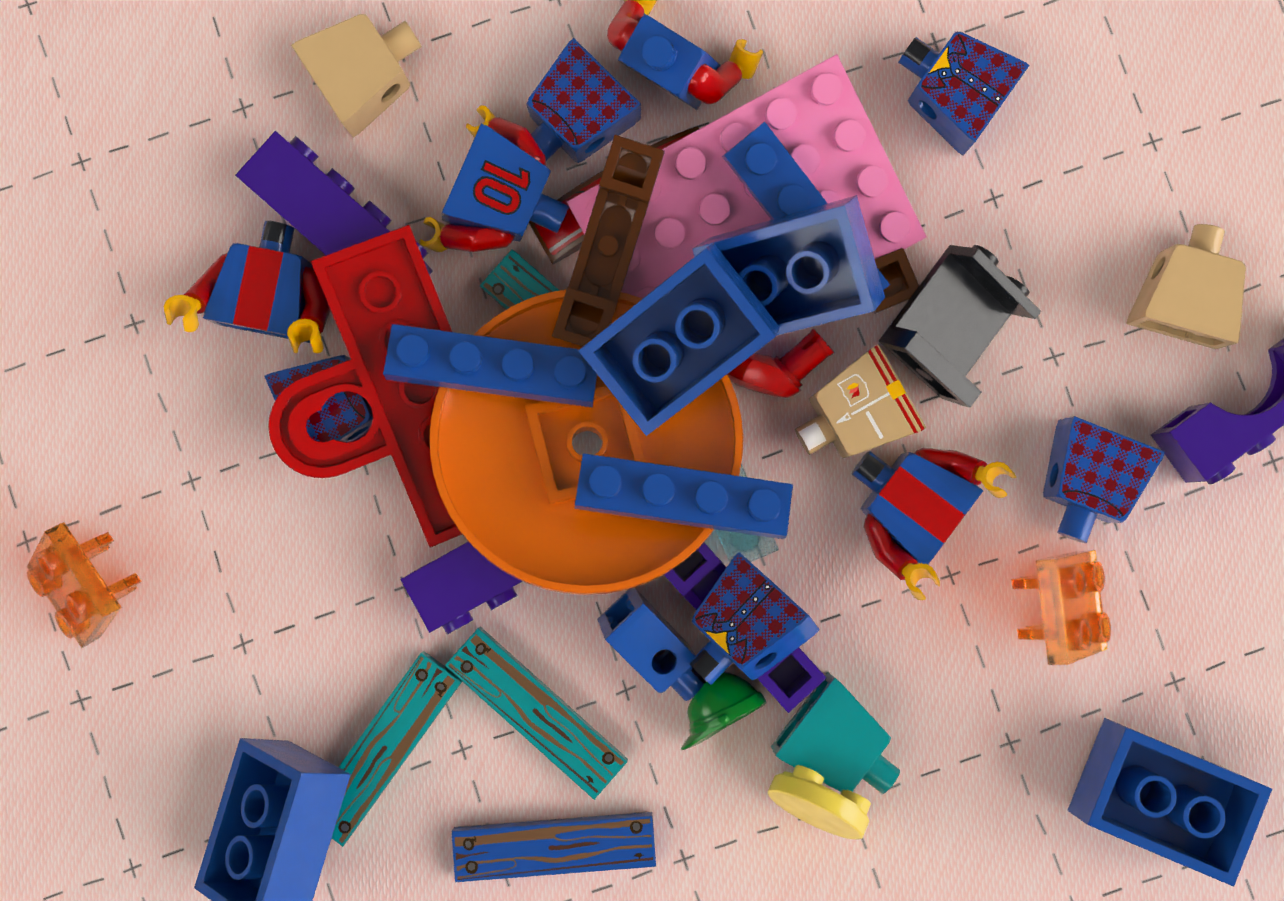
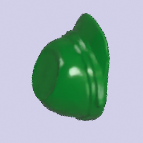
(719, 706)

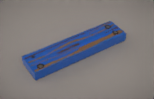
(553, 847)

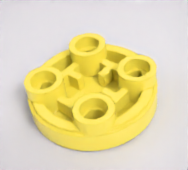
(810, 801)

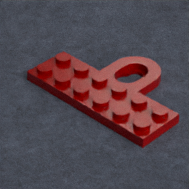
(367, 293)

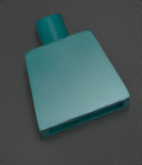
(837, 740)

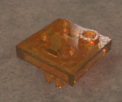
(73, 585)
(1070, 606)

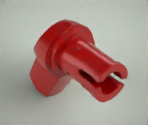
(782, 375)

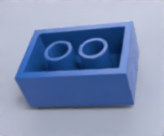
(807, 265)
(680, 339)
(1169, 802)
(272, 824)

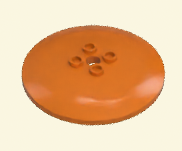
(514, 475)

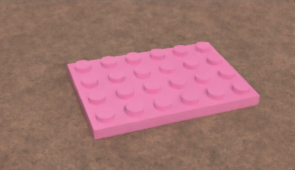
(702, 197)

